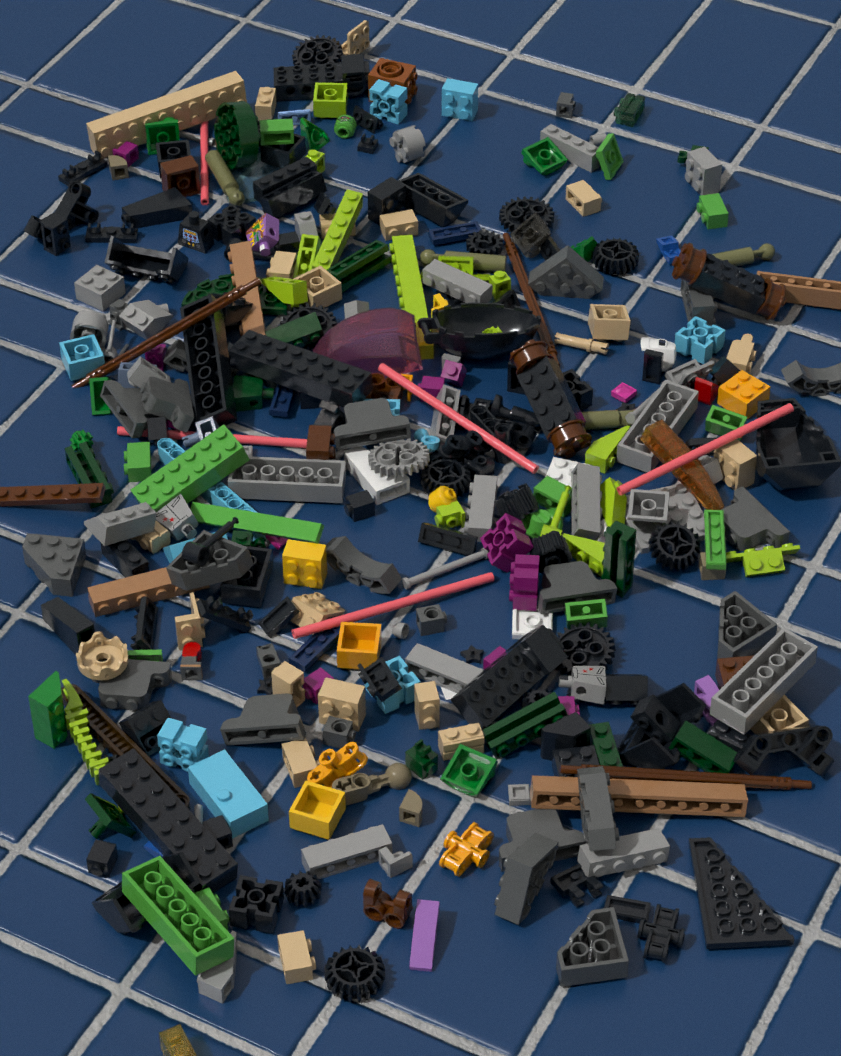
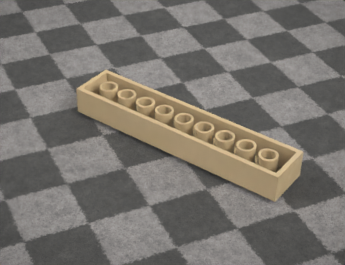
(188, 105)

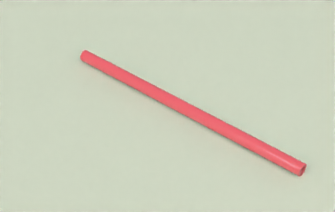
(204, 168)
(458, 418)
(243, 439)
(705, 449)
(393, 605)

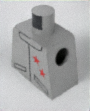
(178, 519)
(586, 683)

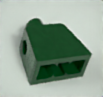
(250, 393)

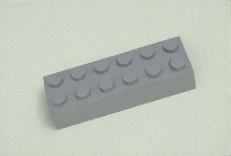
(670, 403)
(290, 479)
(763, 680)

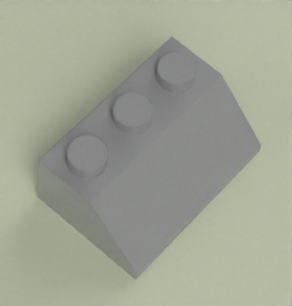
(122, 524)

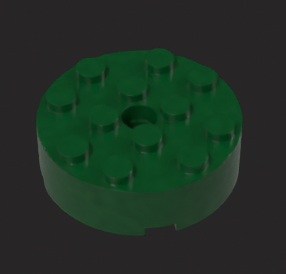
(237, 134)

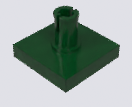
(109, 817)

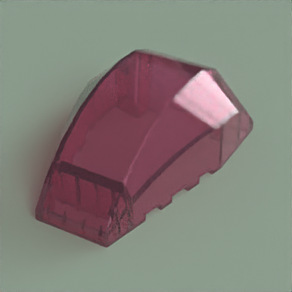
(373, 339)

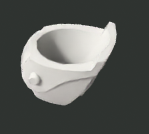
(661, 345)

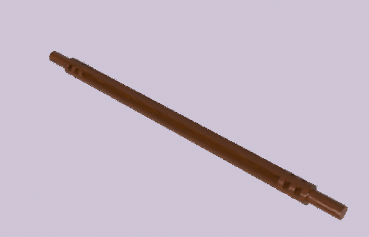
(528, 293)
(169, 332)
(753, 781)

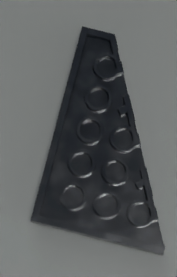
(728, 906)

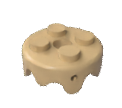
(98, 649)

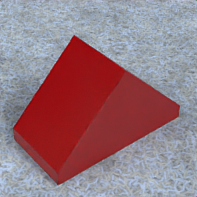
(707, 390)

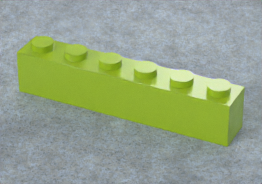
(339, 230)

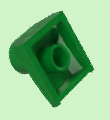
(161, 132)
(544, 156)
(469, 771)

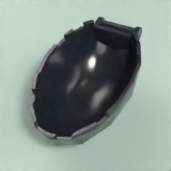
(461, 328)

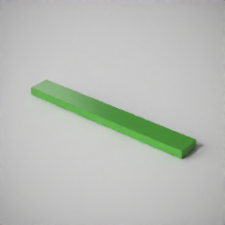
(258, 522)

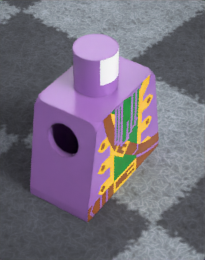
(264, 234)

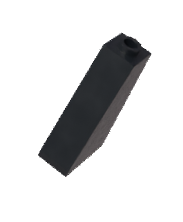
(157, 209)
(67, 623)

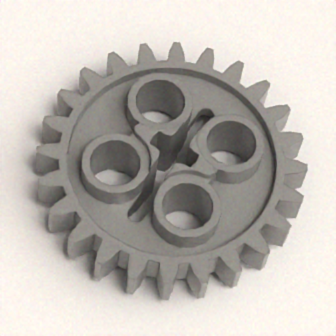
(412, 457)

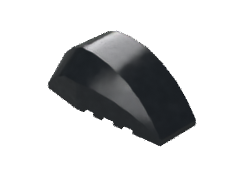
(793, 449)

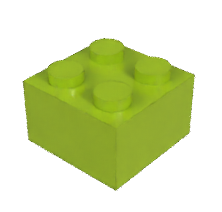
(330, 100)

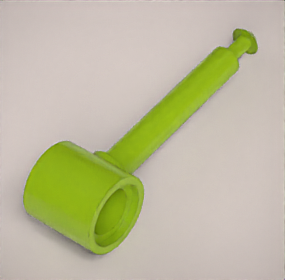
(558, 513)

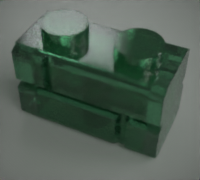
(629, 109)

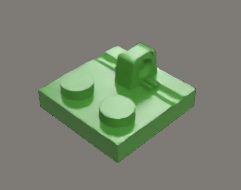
(609, 156)

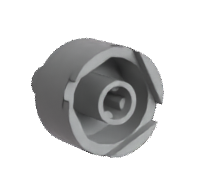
(408, 144)
(90, 323)

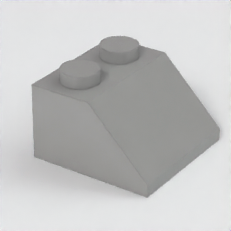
(145, 318)
(648, 506)

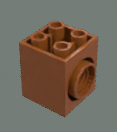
(395, 73)

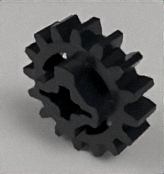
(484, 243)

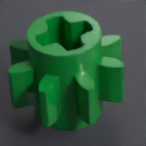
(80, 437)

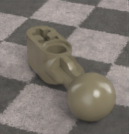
(360, 785)

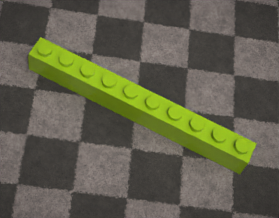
(409, 284)

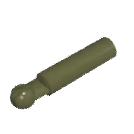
(224, 177)
(746, 255)
(482, 262)
(605, 419)

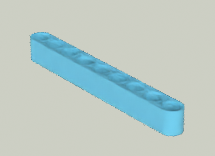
(216, 495)

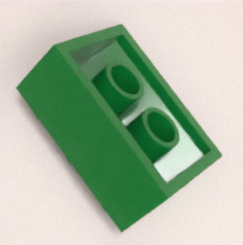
(48, 712)

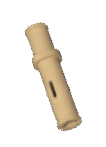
(581, 343)

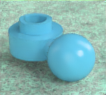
(431, 441)

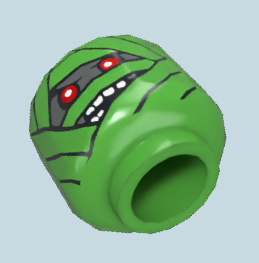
(345, 126)

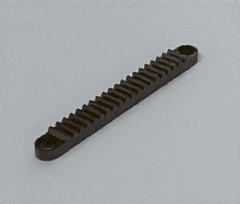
(117, 741)

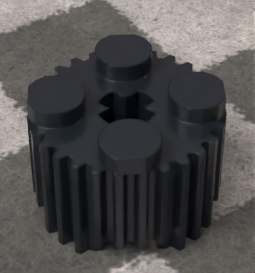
(517, 502)
(551, 550)

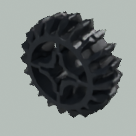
(615, 256)
(446, 473)
(685, 543)
(342, 979)

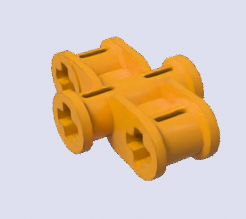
(342, 759)
(465, 849)

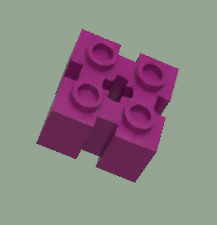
(506, 542)
(524, 582)

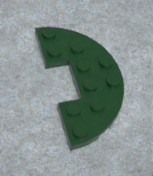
(269, 301)

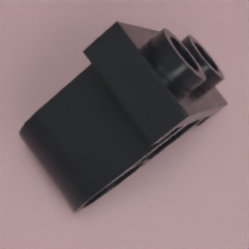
(330, 415)

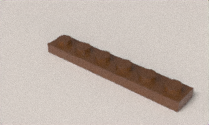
(52, 494)

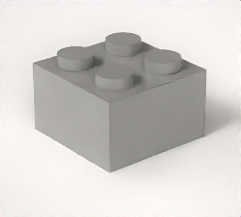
(703, 171)
(99, 287)

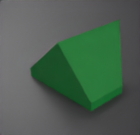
(315, 136)
(585, 248)
(97, 403)

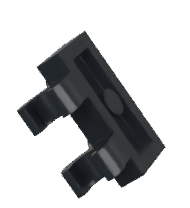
(572, 880)

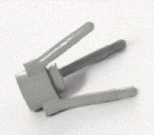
(110, 352)

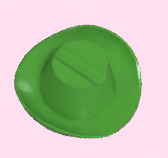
(534, 522)

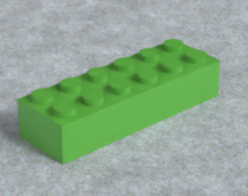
(193, 470)
(178, 915)

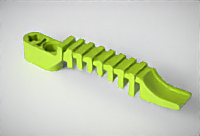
(77, 722)

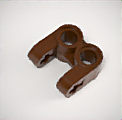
(385, 387)
(380, 906)

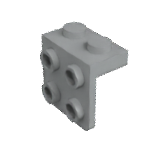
(687, 373)

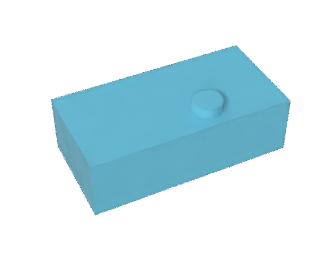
(228, 793)

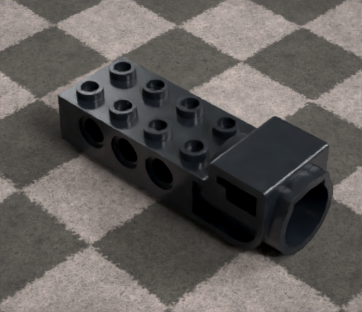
(299, 81)
(510, 676)

